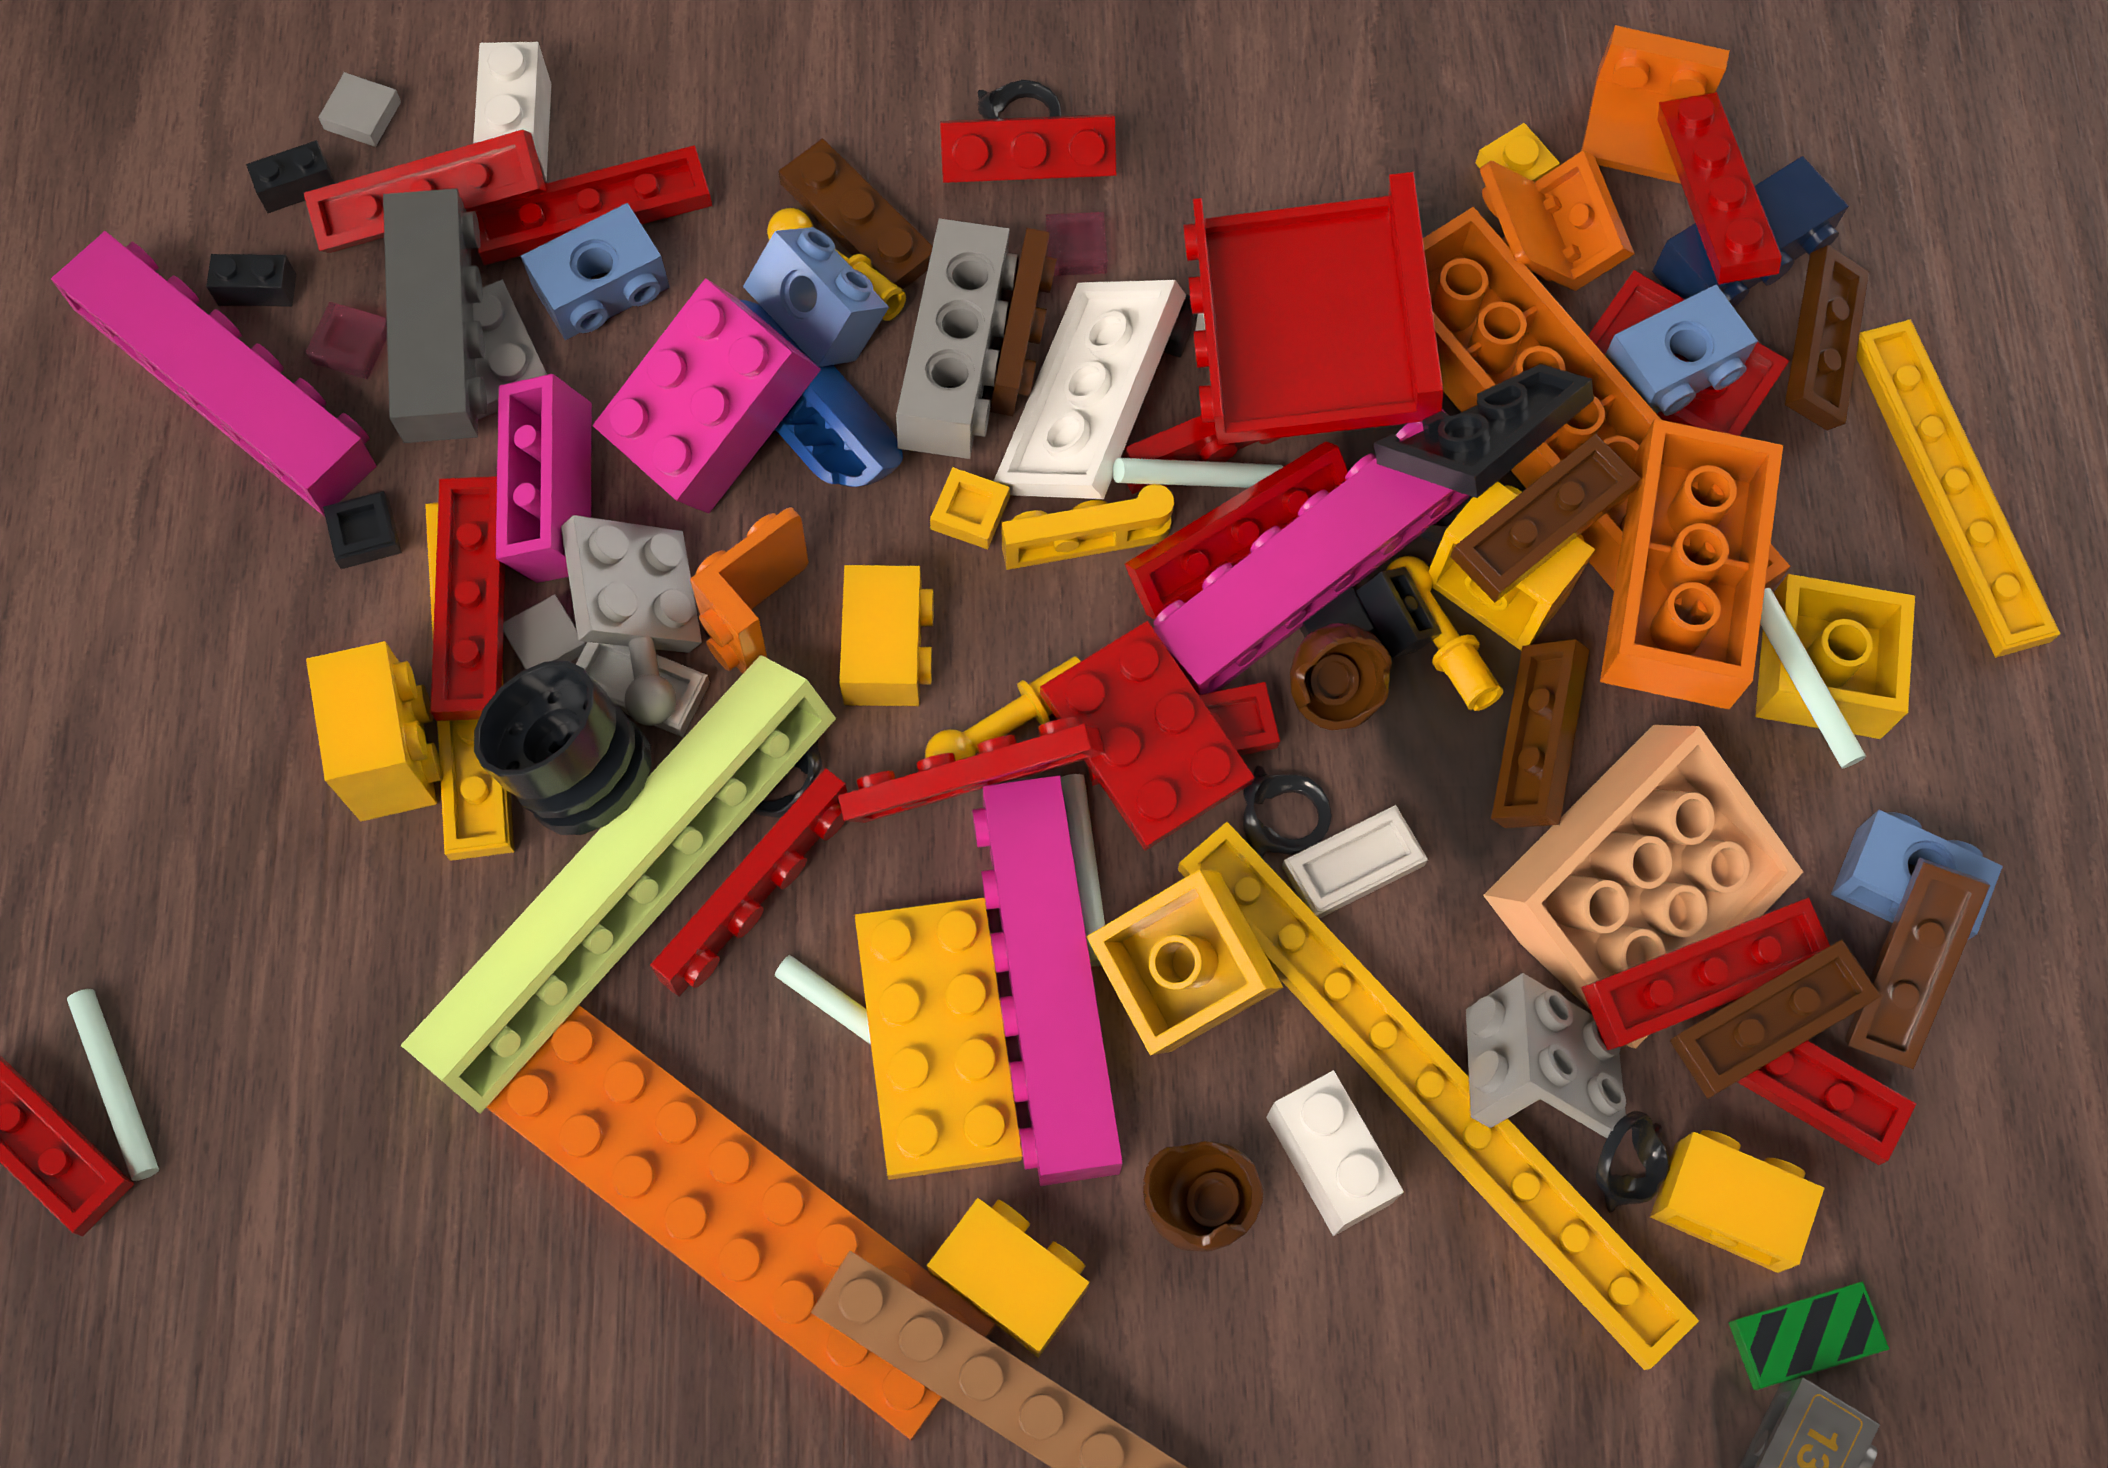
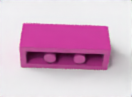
(540, 473)

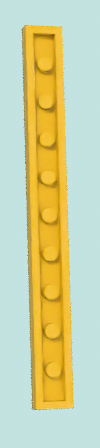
(1436, 1097)

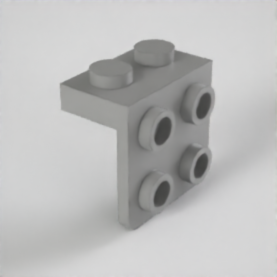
(1540, 1046)

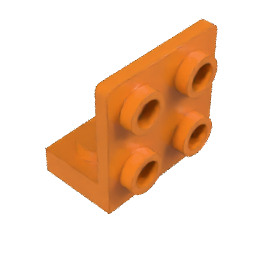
(1630, 83)

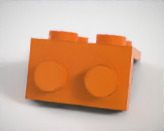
(1560, 223)
(740, 579)

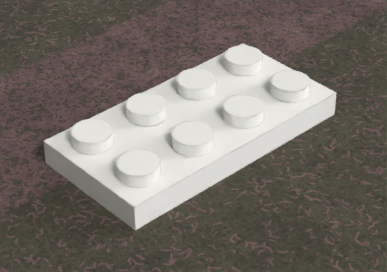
(1090, 389)

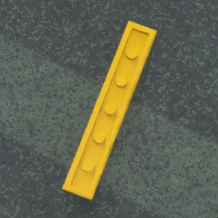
(1954, 490)
(473, 802)

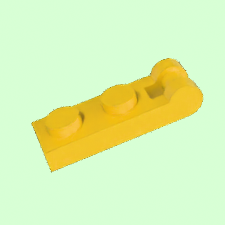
(1088, 529)

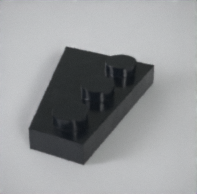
(1491, 438)

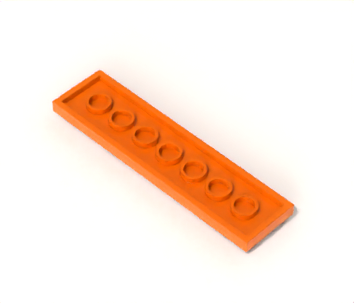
(716, 1201)

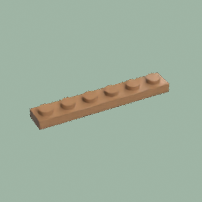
(977, 1373)

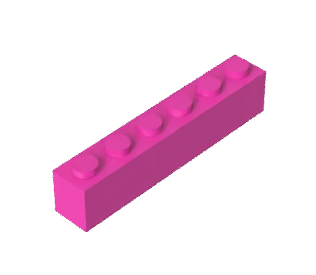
(216, 372)
(1300, 569)
(1050, 983)

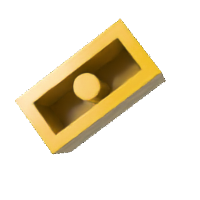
(882, 635)
(1738, 1200)
(1010, 1274)

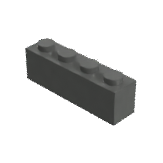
(431, 316)

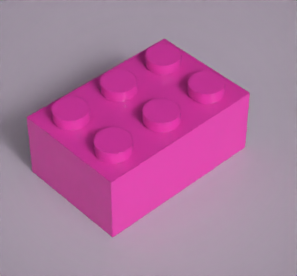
(706, 397)

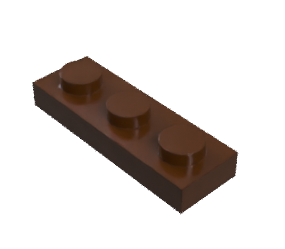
(856, 213)
(1024, 323)
(1827, 338)
(1545, 518)
(1540, 734)
(1918, 962)
(1774, 1018)

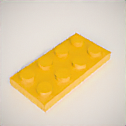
(937, 1039)

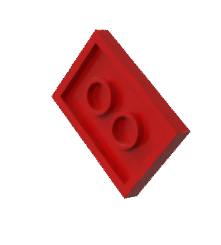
(1711, 409)
(1159, 739)

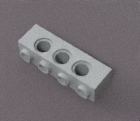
(955, 339)

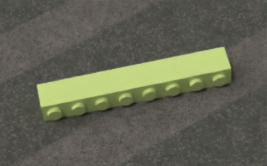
(619, 883)

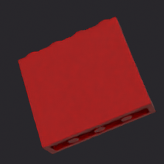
(1315, 317)

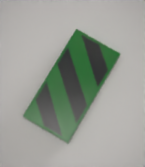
(1808, 1335)

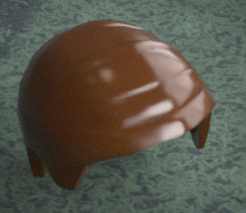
(1340, 676)
(1202, 1195)

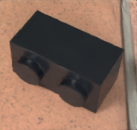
(286, 176)
(251, 280)
(1398, 612)

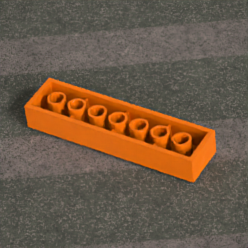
(1502, 321)

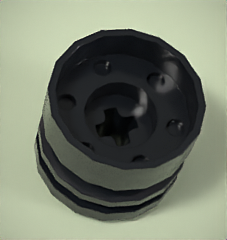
(562, 748)

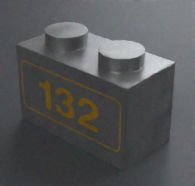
(1811, 1431)

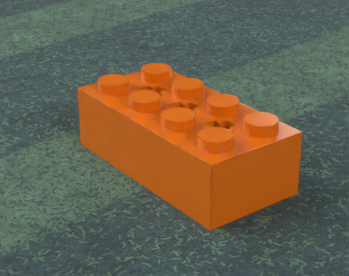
(1693, 565)

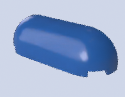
(836, 428)

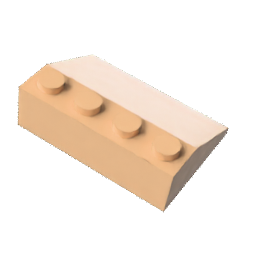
(1644, 864)

